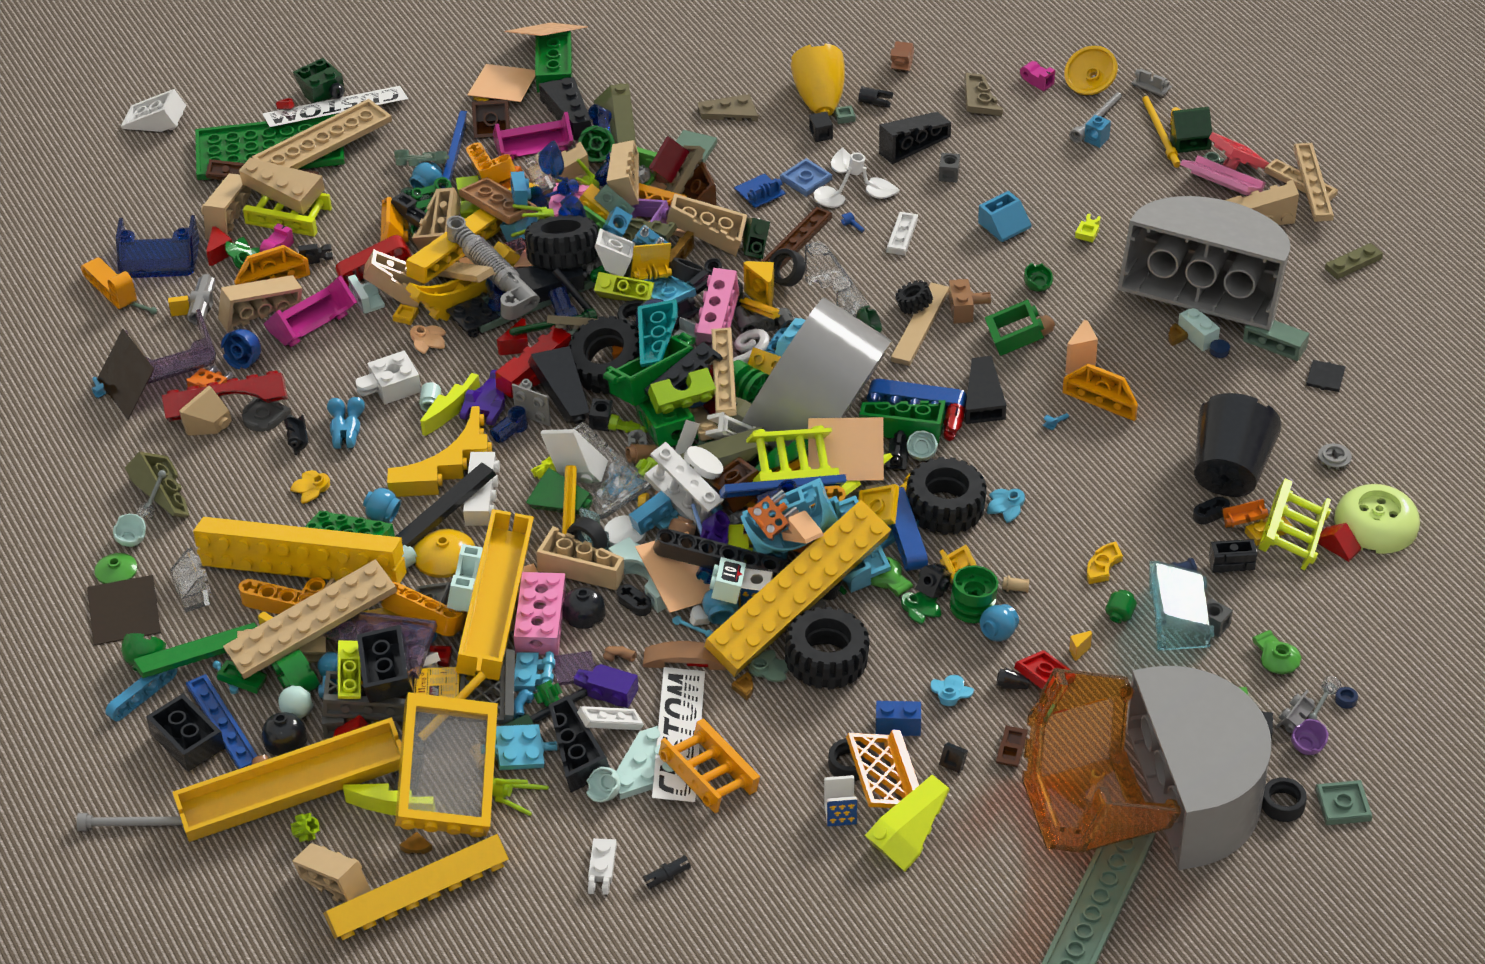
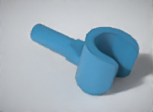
(98, 390)
(1052, 422)

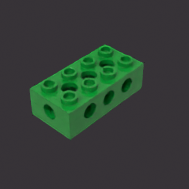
(551, 60)
(662, 425)
(345, 523)

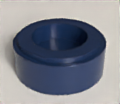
(1219, 348)
(1346, 697)

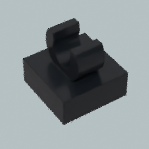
(953, 757)

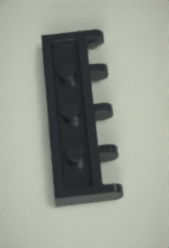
(693, 361)

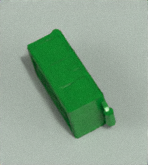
(631, 379)

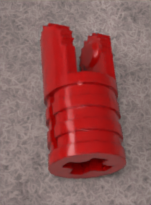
(953, 421)

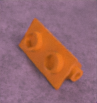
(1244, 513)

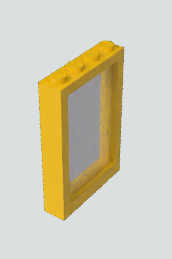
(446, 765)

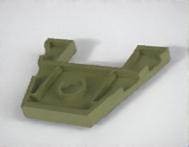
(662, 229)

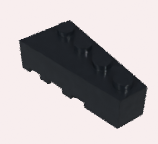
(565, 97)
(912, 135)
(576, 744)

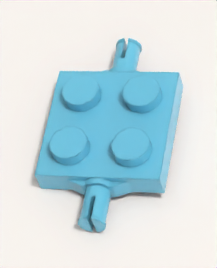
(521, 747)

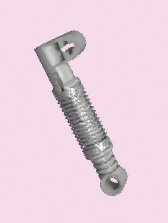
(518, 296)

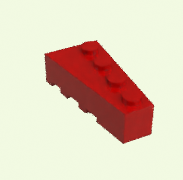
(518, 368)

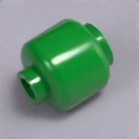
(1121, 606)

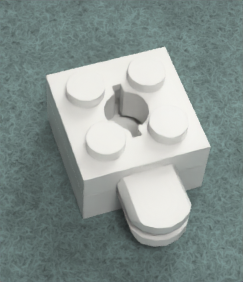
(391, 378)

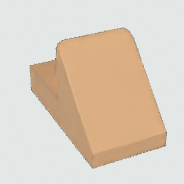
(801, 529)

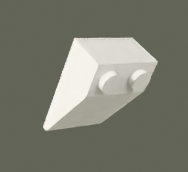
(155, 113)
(570, 448)

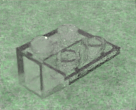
(190, 581)

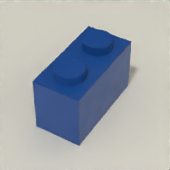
(898, 716)

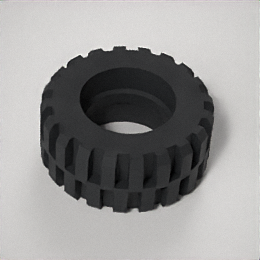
(561, 242)
(599, 335)
(948, 477)
(826, 668)

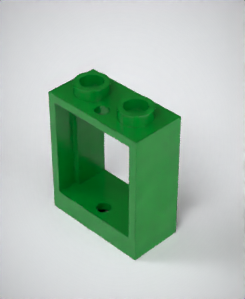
(1017, 338)

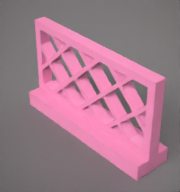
(1224, 175)

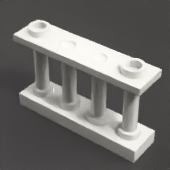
(681, 484)

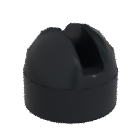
(332, 89)

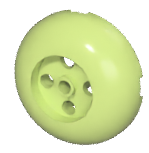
(1379, 517)

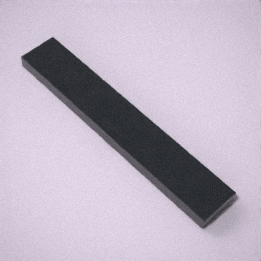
(446, 505)

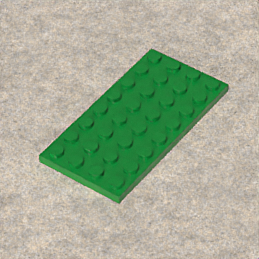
(243, 141)

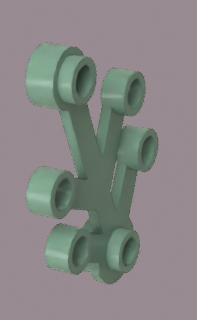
(402, 156)

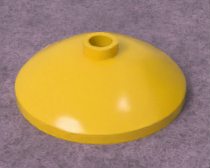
(1090, 62)
(440, 552)

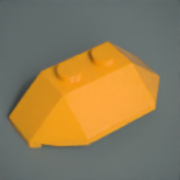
(392, 221)
(273, 264)
(1102, 390)

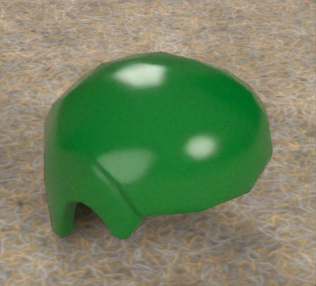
(1038, 277)

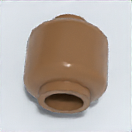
(682, 525)

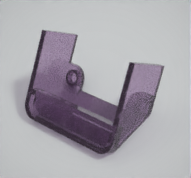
(198, 356)

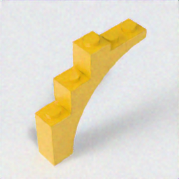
(446, 295)
(427, 476)

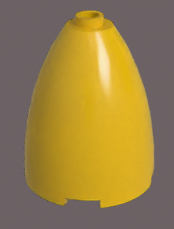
(819, 76)

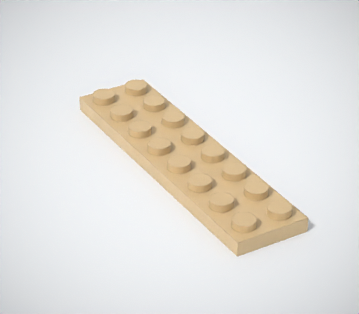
(327, 136)
(310, 619)

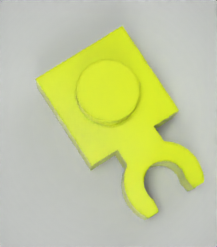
(1088, 230)
(540, 470)

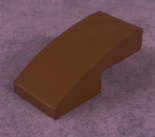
(1012, 746)

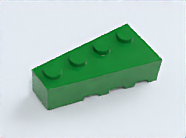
(907, 417)

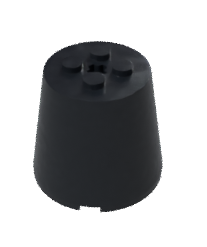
(1234, 443)

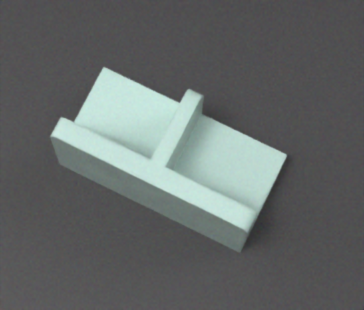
(366, 295)

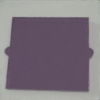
(568, 665)

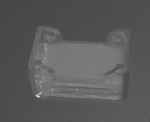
(827, 271)

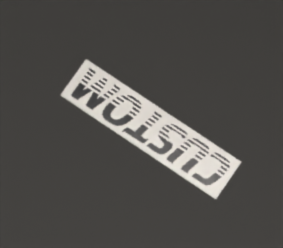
(332, 106)
(678, 715)

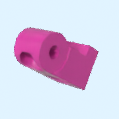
(1038, 76)
(281, 236)

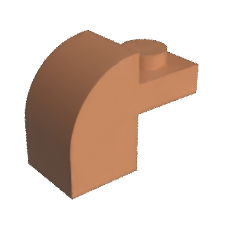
(902, 56)

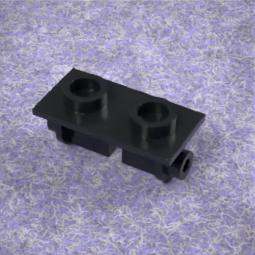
(686, 309)
(296, 432)
(899, 451)

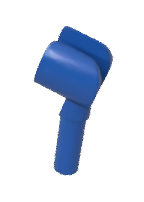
(849, 219)

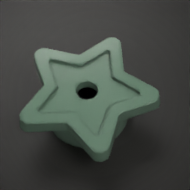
(1214, 157)

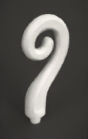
(741, 346)

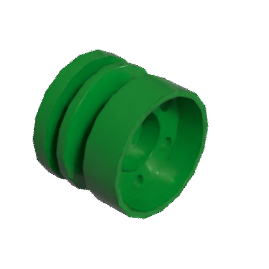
(748, 380)
(973, 592)

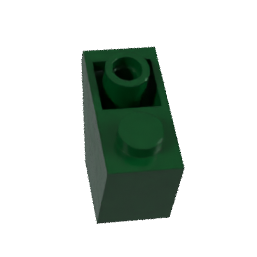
(755, 237)

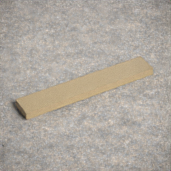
(1313, 182)
(467, 272)
(919, 327)
(724, 372)

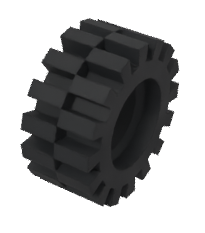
(914, 297)

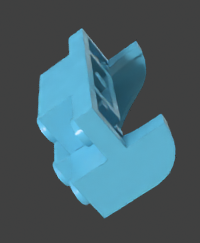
(801, 498)
(872, 565)

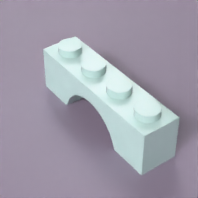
(634, 565)
(464, 578)

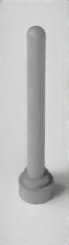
(1077, 134)
(87, 821)

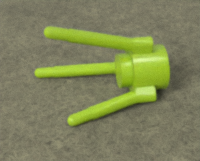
(586, 180)
(542, 213)
(504, 788)

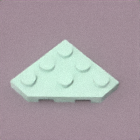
(638, 765)

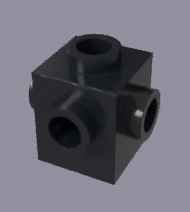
(933, 580)

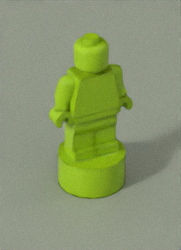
(617, 423)

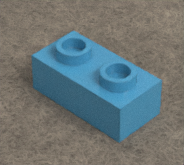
(520, 188)
(651, 513)

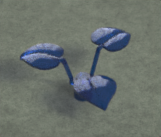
(552, 162)

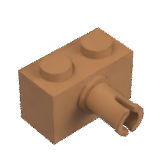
(963, 300)

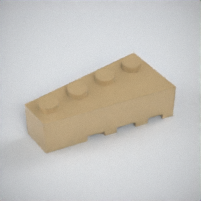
(225, 204)
(257, 299)

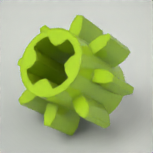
(645, 465)
(305, 827)

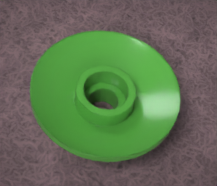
(115, 568)

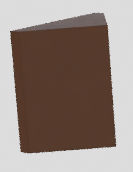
(701, 186)

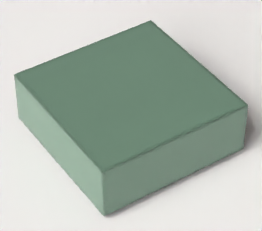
(844, 114)

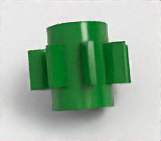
(547, 693)

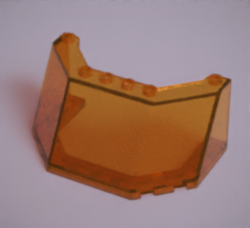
(1079, 767)

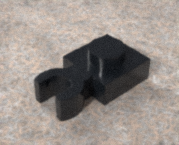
(314, 253)

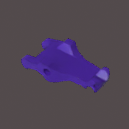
(488, 398)

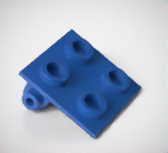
(760, 190)

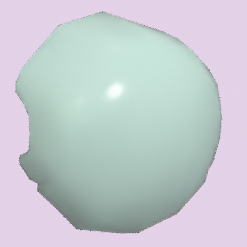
(922, 445)
(129, 530)
(296, 701)
(603, 784)

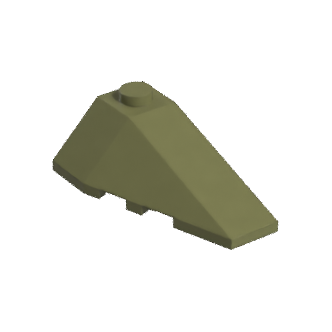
(618, 101)
(732, 447)
(144, 474)

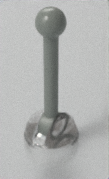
(147, 509)
(1329, 687)

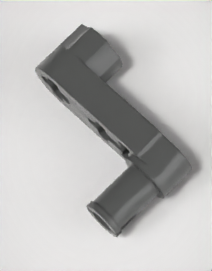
(748, 323)

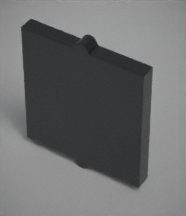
(1325, 375)

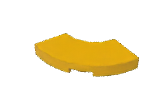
(1102, 561)

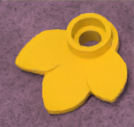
(311, 485)

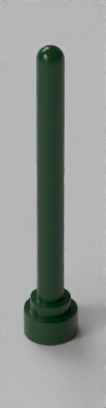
(589, 313)

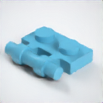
(527, 668)

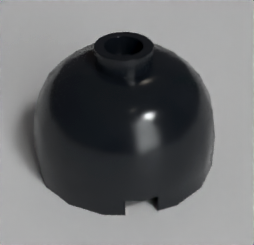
(583, 607)
(283, 733)

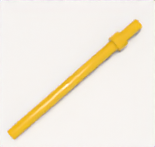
(1171, 151)

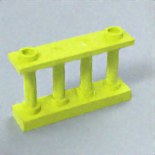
(270, 218)
(817, 432)
(1275, 523)

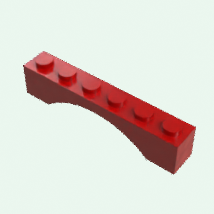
(267, 388)

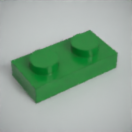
(229, 674)

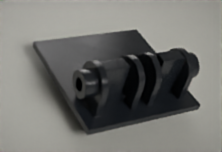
(472, 315)

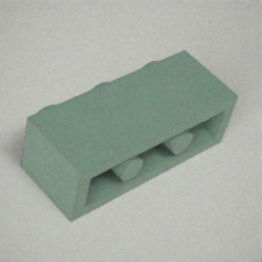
(1279, 339)

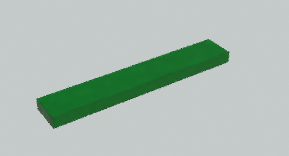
(187, 653)

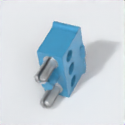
(646, 236)

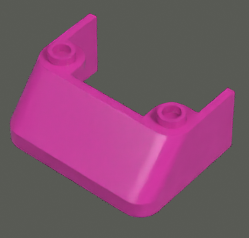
(533, 138)
(311, 313)

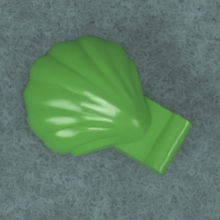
(893, 579)
(1277, 655)

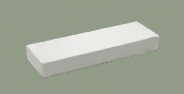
(902, 233)
(610, 718)

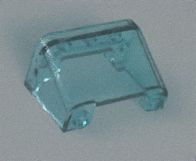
(1179, 607)

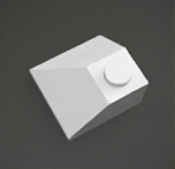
(614, 252)

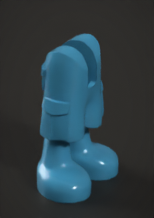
(345, 428)

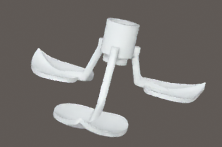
(854, 164)

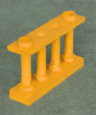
(722, 752)

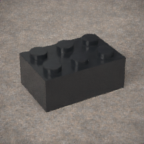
(384, 663)
(185, 732)

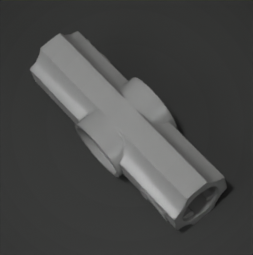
(201, 298)

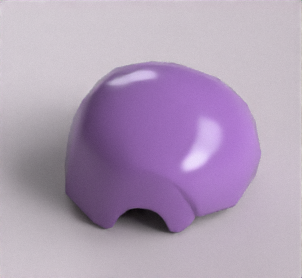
(1309, 737)

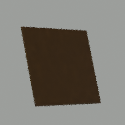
(125, 373)
(123, 609)

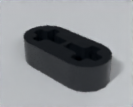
(1209, 511)
(631, 602)

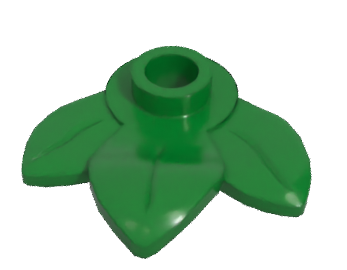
(240, 251)
(919, 606)

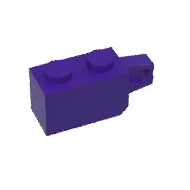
(608, 684)

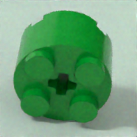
(295, 671)

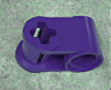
(716, 527)

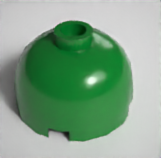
(597, 143)
(136, 646)

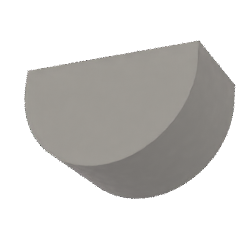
(1207, 258)
(818, 371)
(1204, 749)

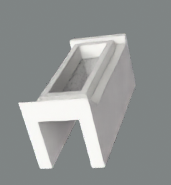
(726, 426)

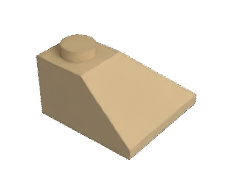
(205, 414)

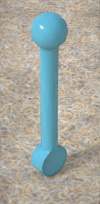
(678, 620)
(233, 689)

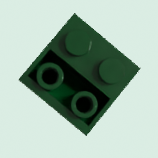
(316, 80)
(1191, 129)

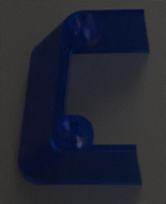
(157, 256)

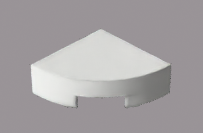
(698, 616)

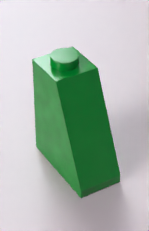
(550, 494)

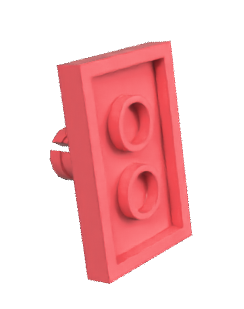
(1237, 153)

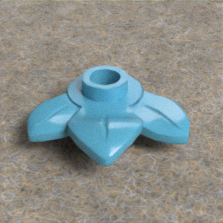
(1004, 503)
(951, 690)

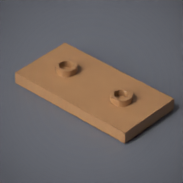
(494, 200)

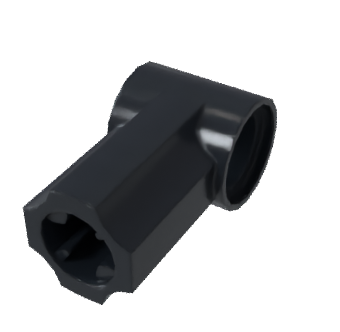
(699, 280)

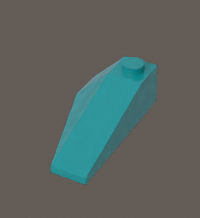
(655, 329)

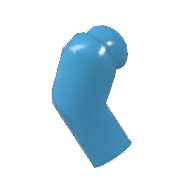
(523, 697)

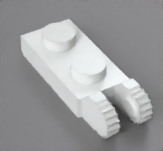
(602, 864)

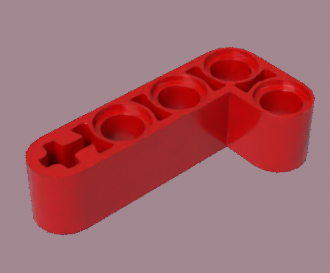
(355, 264)

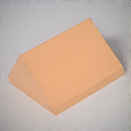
(1081, 348)

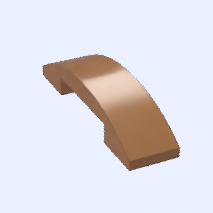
(680, 652)

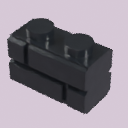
(1232, 555)

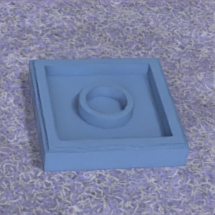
(806, 177)

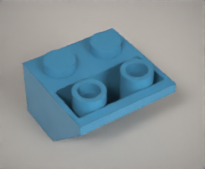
(1003, 216)

